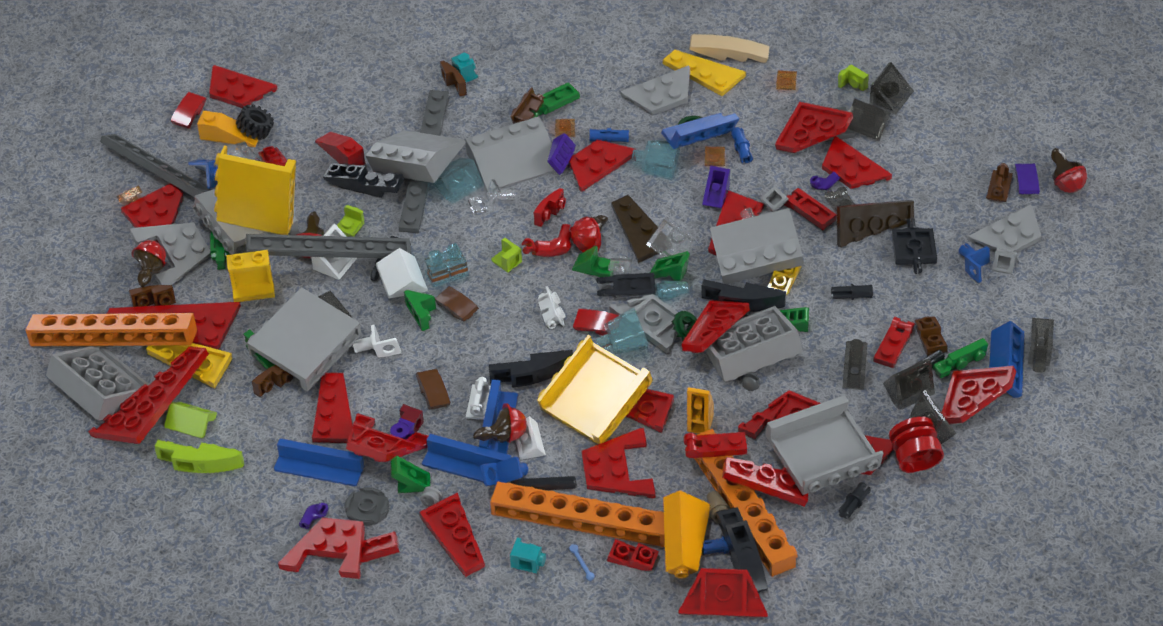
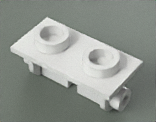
(550, 302)
(478, 399)

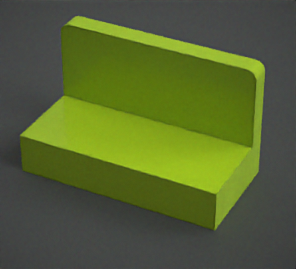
(188, 419)

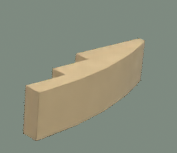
(725, 46)

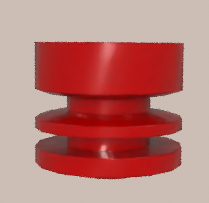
(916, 444)

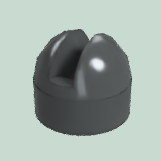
(750, 382)

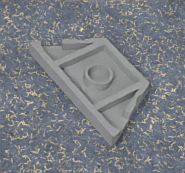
(661, 92)
(1010, 233)
(654, 318)

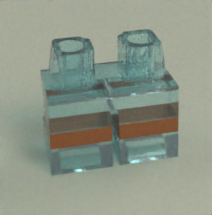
(445, 265)

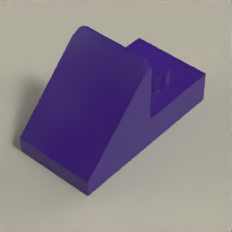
(716, 187)

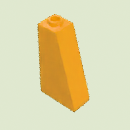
(684, 532)

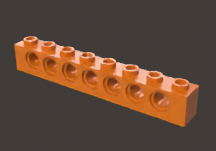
(111, 329)
(578, 513)
(770, 540)

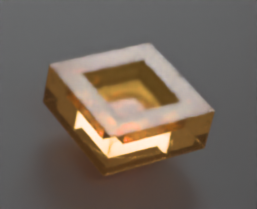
(786, 80)
(565, 126)
(714, 156)
(129, 195)

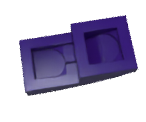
(1027, 179)

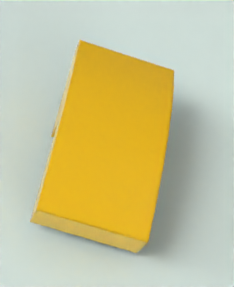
(784, 279)

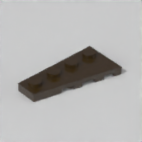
(868, 219)
(636, 226)

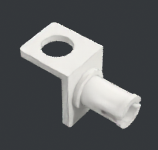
(374, 342)

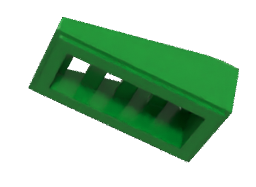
(798, 313)

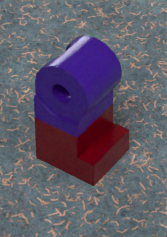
(409, 422)

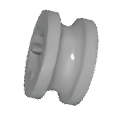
(430, 496)

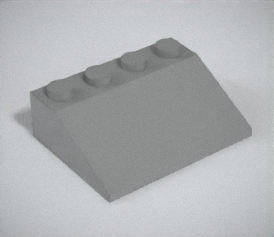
(511, 153)
(414, 155)
(757, 246)
(754, 343)
(94, 379)

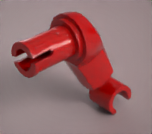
(551, 248)

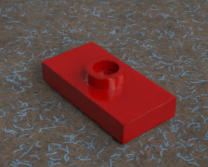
(380, 546)

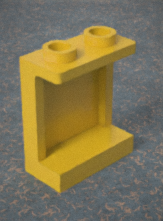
(250, 276)

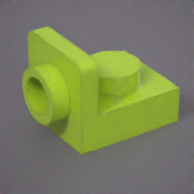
(854, 76)
(352, 221)

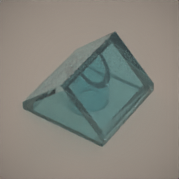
(459, 180)

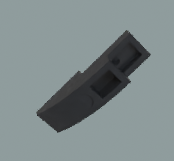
(360, 180)
(757, 296)
(524, 373)
(742, 546)

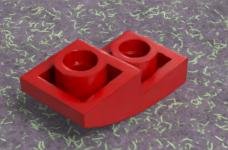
(187, 110)
(548, 206)
(592, 320)
(637, 557)

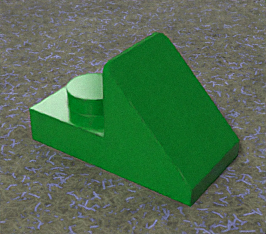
(591, 264)
(672, 265)
(420, 306)
(409, 476)

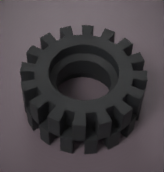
(254, 122)

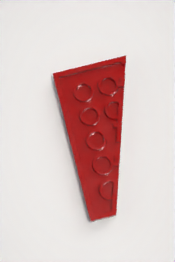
(211, 319)
(150, 401)

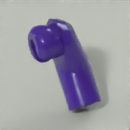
(824, 183)
(312, 513)

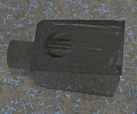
(1040, 349)
(855, 357)

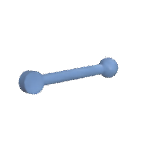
(574, 549)

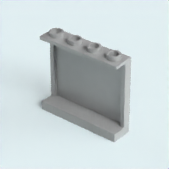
(228, 234)
(305, 337)
(822, 445)

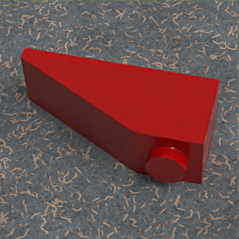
(342, 148)

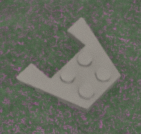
(182, 246)

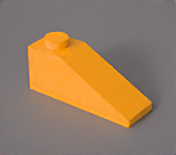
(222, 128)
(699, 410)

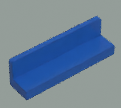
(699, 129)
(1008, 350)
(494, 406)
(460, 457)
(319, 462)

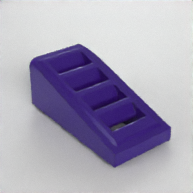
(560, 153)

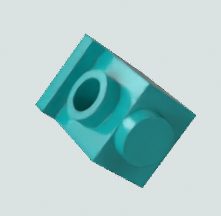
(465, 66)
(527, 556)

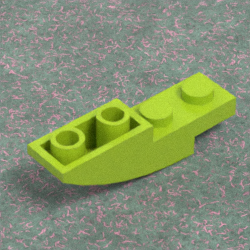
(205, 459)

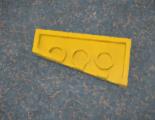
(707, 73)
(208, 373)

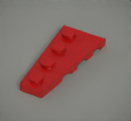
(764, 479)

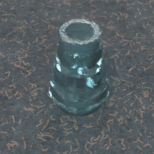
(671, 289)

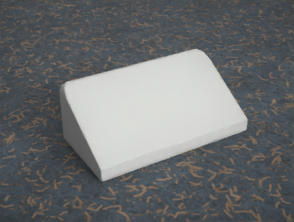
(530, 443)

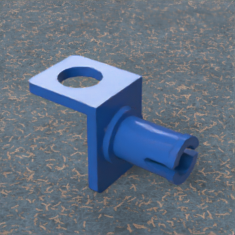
(210, 171)
(975, 260)
(504, 471)

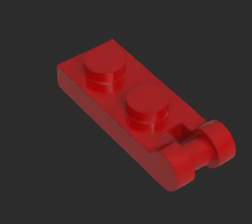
(810, 209)
(893, 342)
(715, 445)

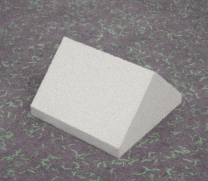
(332, 266)
(400, 273)

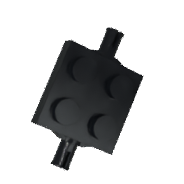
(914, 246)

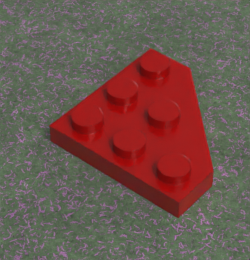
(812, 125)
(155, 208)
(974, 390)

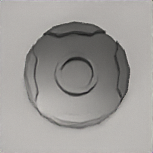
(359, 506)

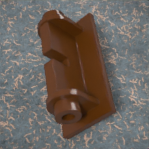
(529, 102)
(1000, 183)

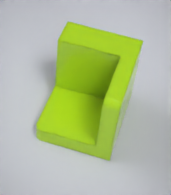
(509, 256)

